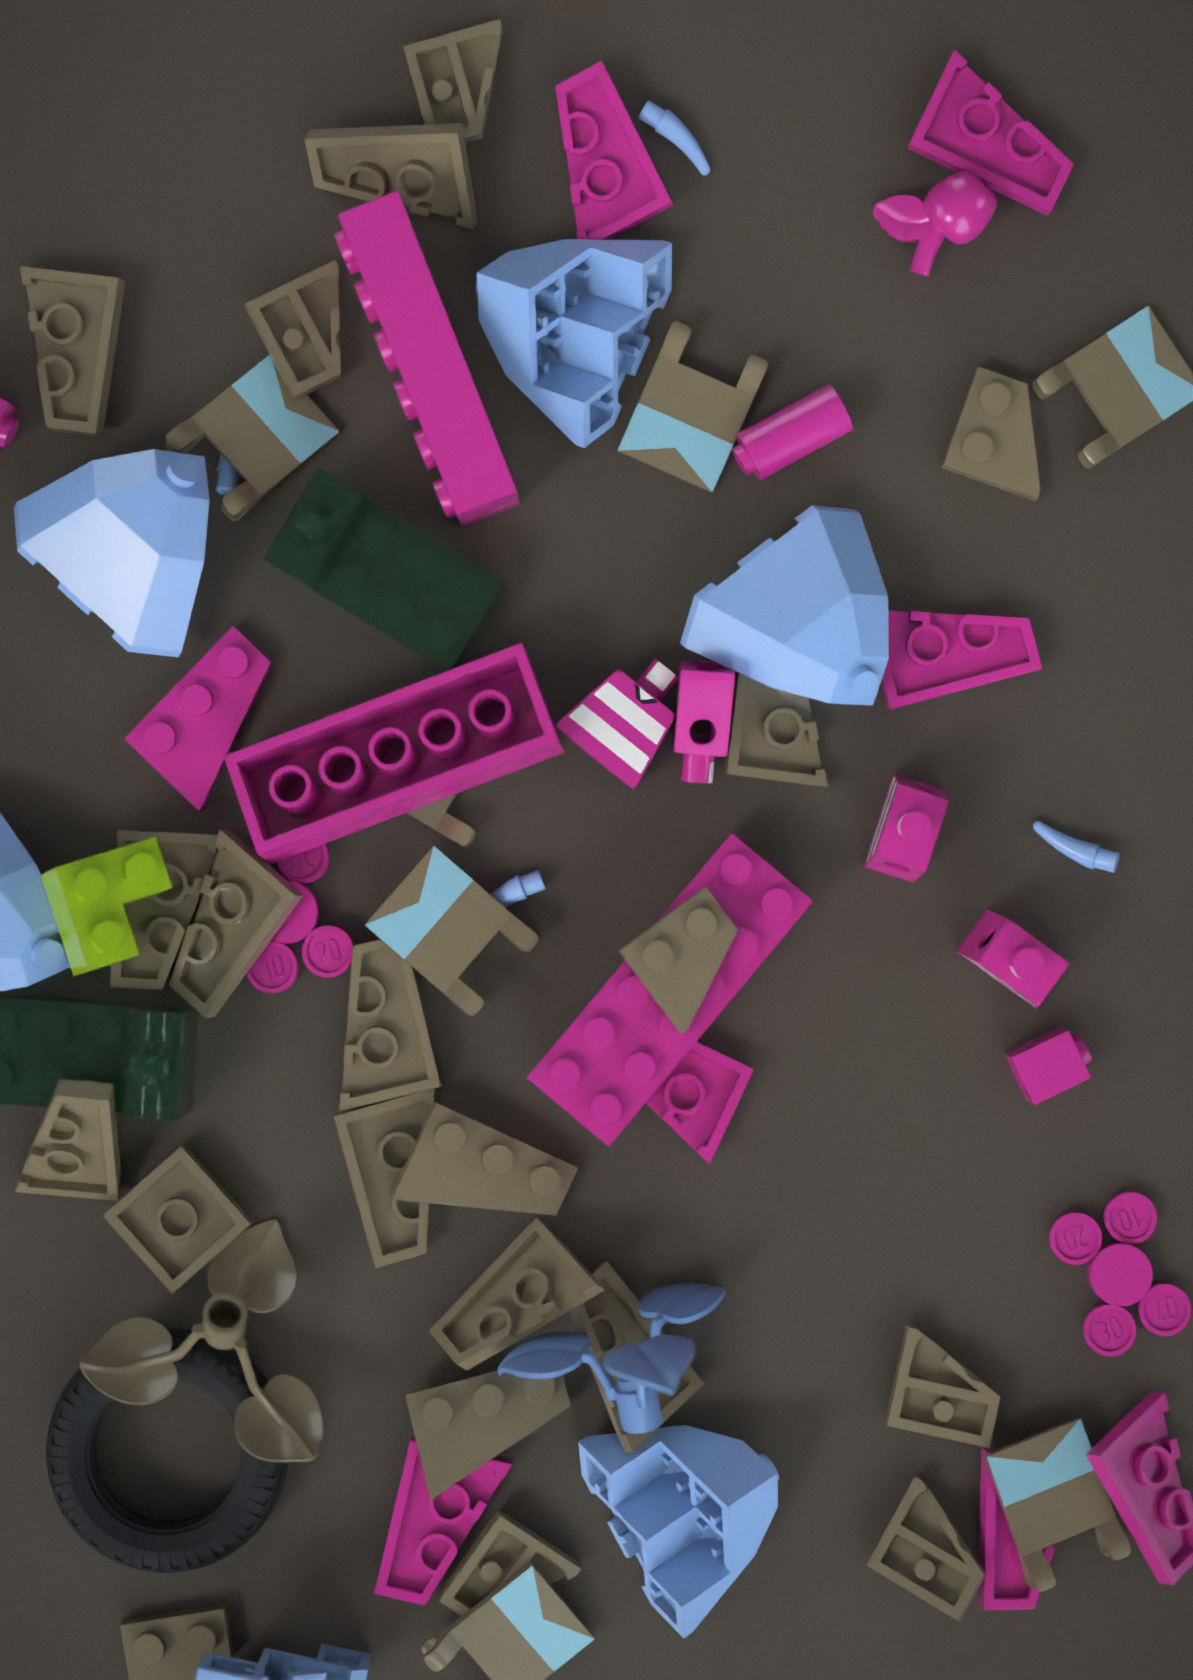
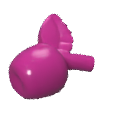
(952, 209)

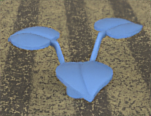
(639, 1367)

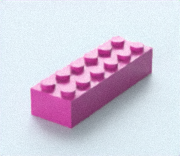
(426, 352)
(393, 754)
(622, 1038)

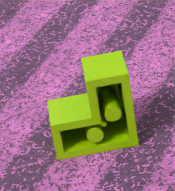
(90, 900)

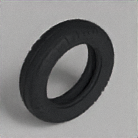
(131, 1537)

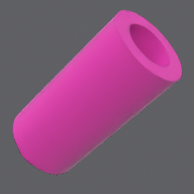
(792, 433)

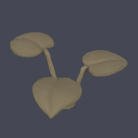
(252, 1272)

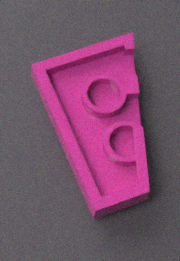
(979, 132)
(607, 161)
(953, 653)
(202, 716)
(701, 1097)
(1145, 1486)
(429, 1532)
(998, 1556)

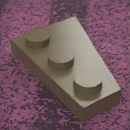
(76, 342)
(772, 736)
(235, 922)

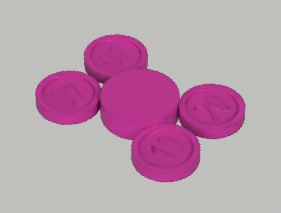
(325, 949)
(1119, 1273)

